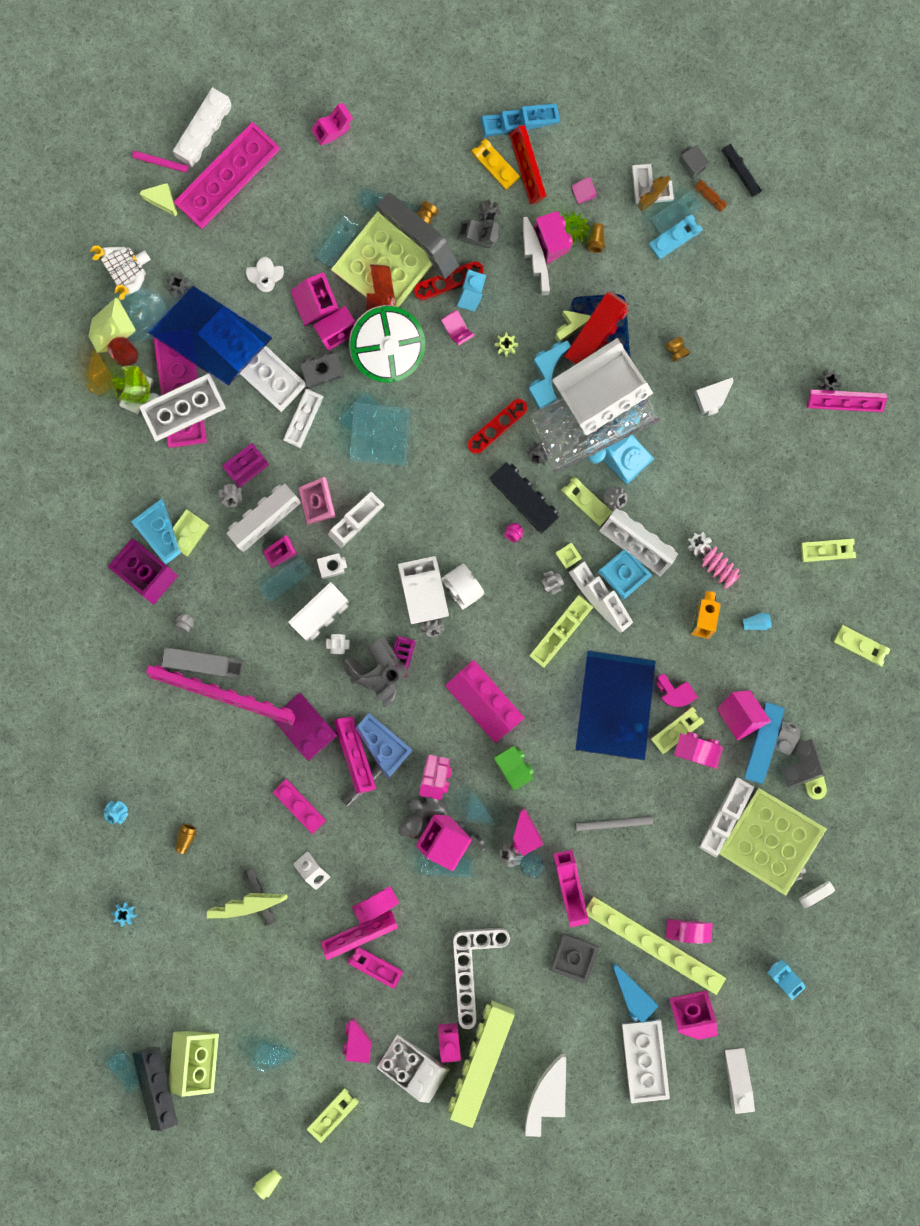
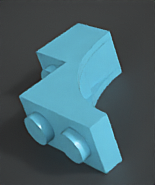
(542, 391)

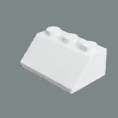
(319, 612)

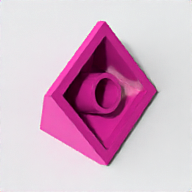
(742, 714)

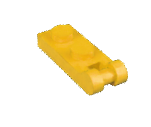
(495, 164)

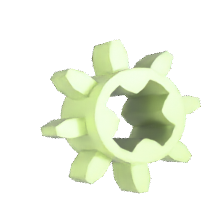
(502, 349)

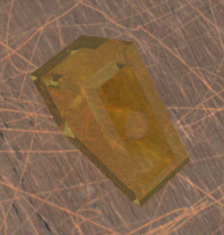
(98, 375)

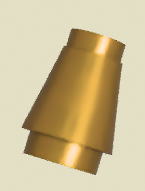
(596, 240)
(185, 837)

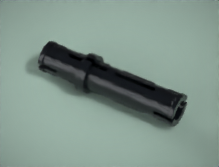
(736, 163)

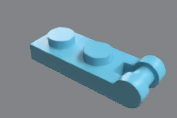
(674, 237)

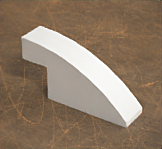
(547, 1097)

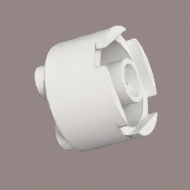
(462, 586)

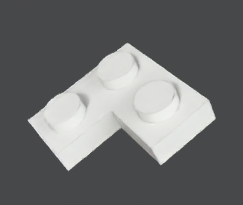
(643, 181)

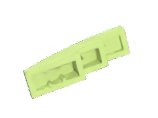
(561, 631)
(252, 903)

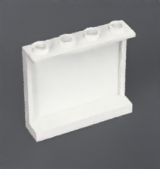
(602, 386)

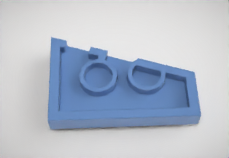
(383, 744)

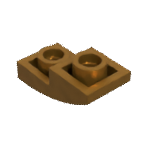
(657, 189)

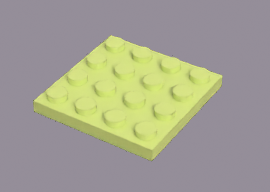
(383, 245)
(772, 841)

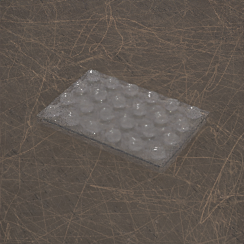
(567, 442)

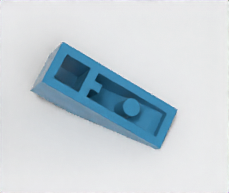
(636, 999)

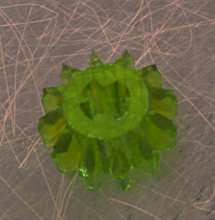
(580, 231)

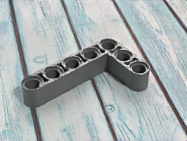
(420, 233)

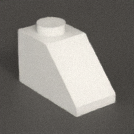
(713, 396)

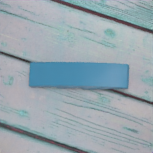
(530, 116)
(764, 745)

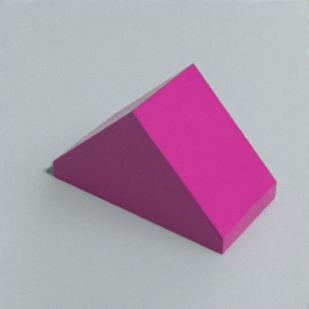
(280, 552)

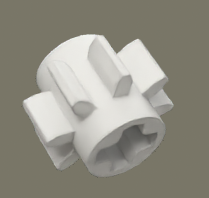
(698, 539)
(337, 644)

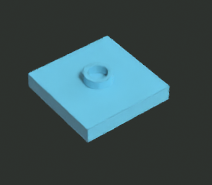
(624, 573)

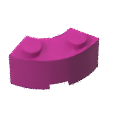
(698, 750)

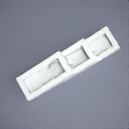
(533, 251)
(603, 601)
(726, 817)

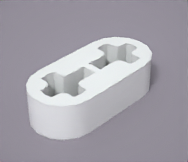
(816, 894)

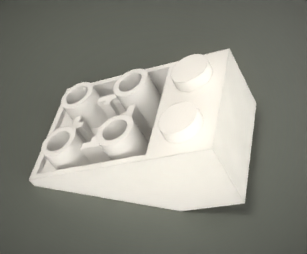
(423, 590)
(413, 1069)

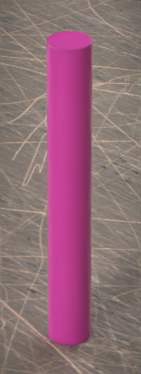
(160, 161)

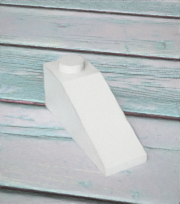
(739, 1081)

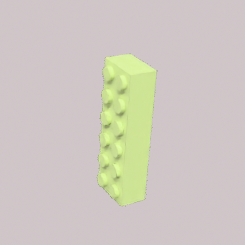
(481, 1065)

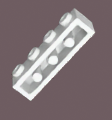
(202, 127)

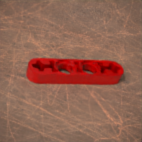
(450, 284)
(495, 424)

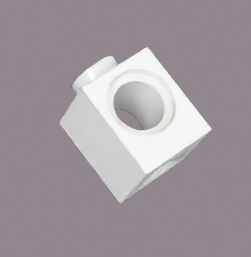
(323, 565)

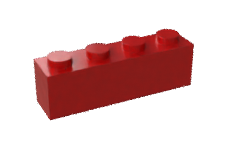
(598, 327)

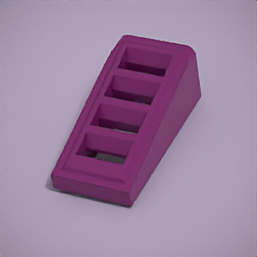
(410, 651)

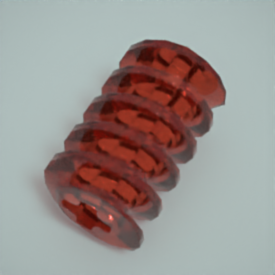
(123, 351)

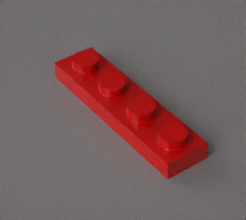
(527, 165)

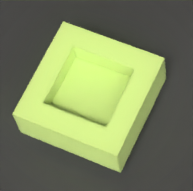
(568, 555)

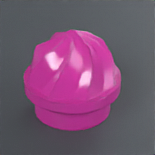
(513, 532)

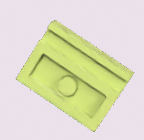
(189, 531)

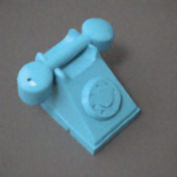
(625, 458)

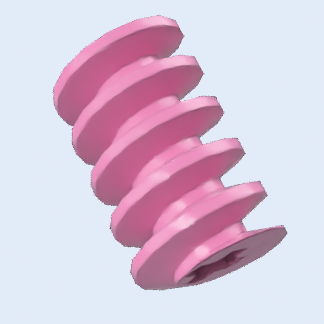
(720, 567)

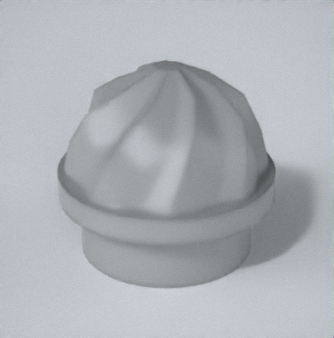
(184, 623)

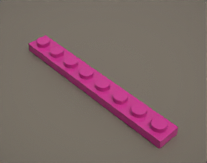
(214, 692)

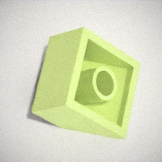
(109, 324)

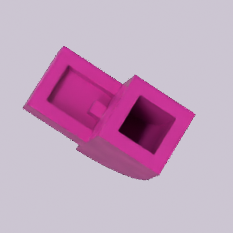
(332, 126)
(675, 697)
(375, 905)
(689, 931)

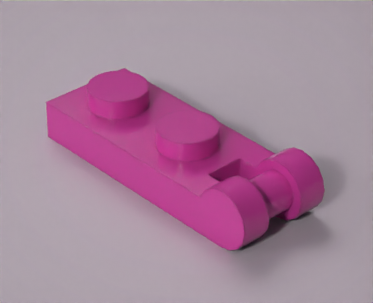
(376, 967)

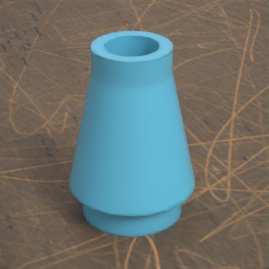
(758, 622)

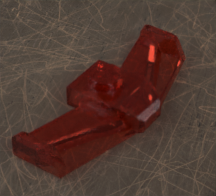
(382, 288)

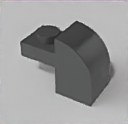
(478, 234)

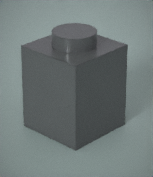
(693, 161)

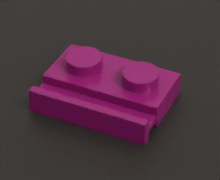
(245, 465)

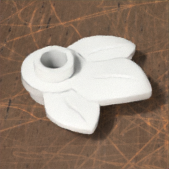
(264, 271)

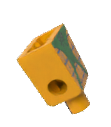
(706, 616)

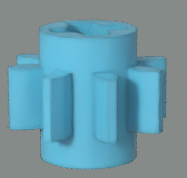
(115, 812)
(128, 917)

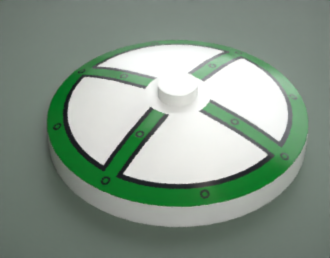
(387, 344)

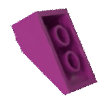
(143, 571)
(310, 730)

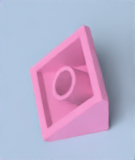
(317, 501)

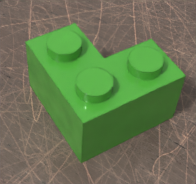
(513, 767)

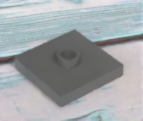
(574, 958)

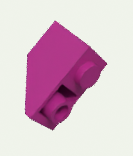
(359, 1043)

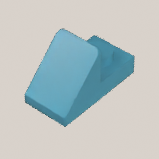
(471, 290)

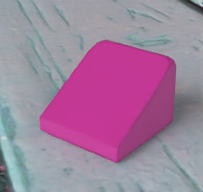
(584, 190)

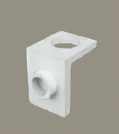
(310, 870)

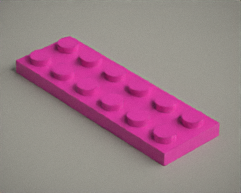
(227, 175)
(173, 373)

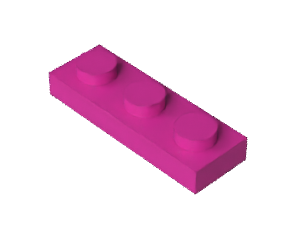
(299, 806)

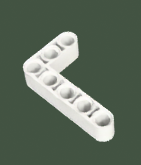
(467, 969)

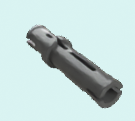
(351, 797)
(256, 887)

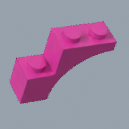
(571, 888)

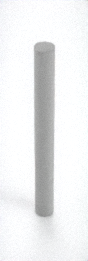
(614, 823)

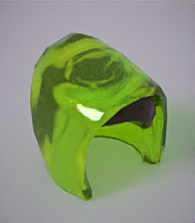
(133, 387)

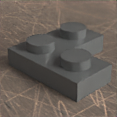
(808, 768)

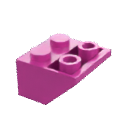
(314, 299)
(443, 841)

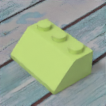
(193, 1063)

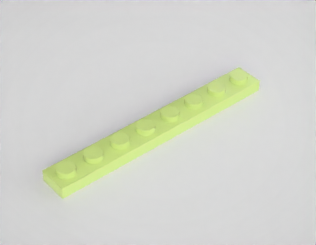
(655, 945)

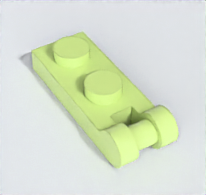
(587, 501)
(827, 550)
(861, 645)
(670, 735)
(332, 1116)

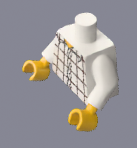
(123, 267)

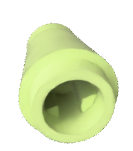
(267, 1184)

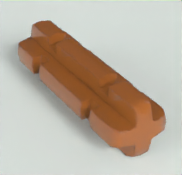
(710, 195)

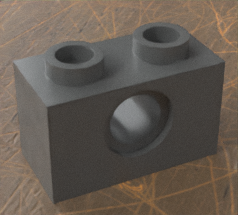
(314, 378)

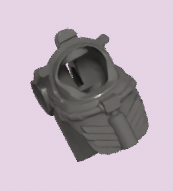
(381, 678)

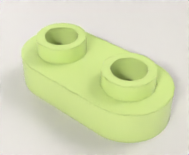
(820, 782)

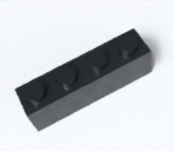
(524, 498)
(155, 1088)

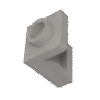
(787, 737)

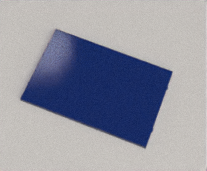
(210, 335)
(615, 705)

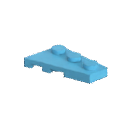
(158, 531)

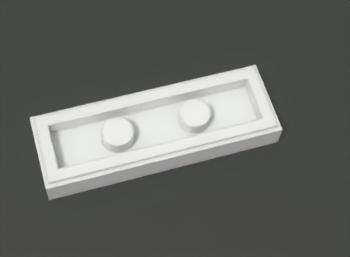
(303, 418)

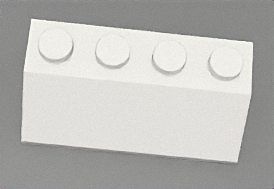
(182, 407)
(263, 518)
(639, 542)

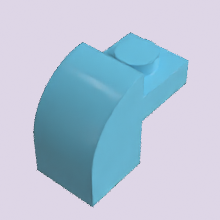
(786, 979)

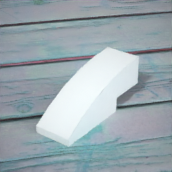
(355, 520)

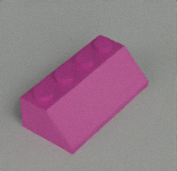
(484, 701)

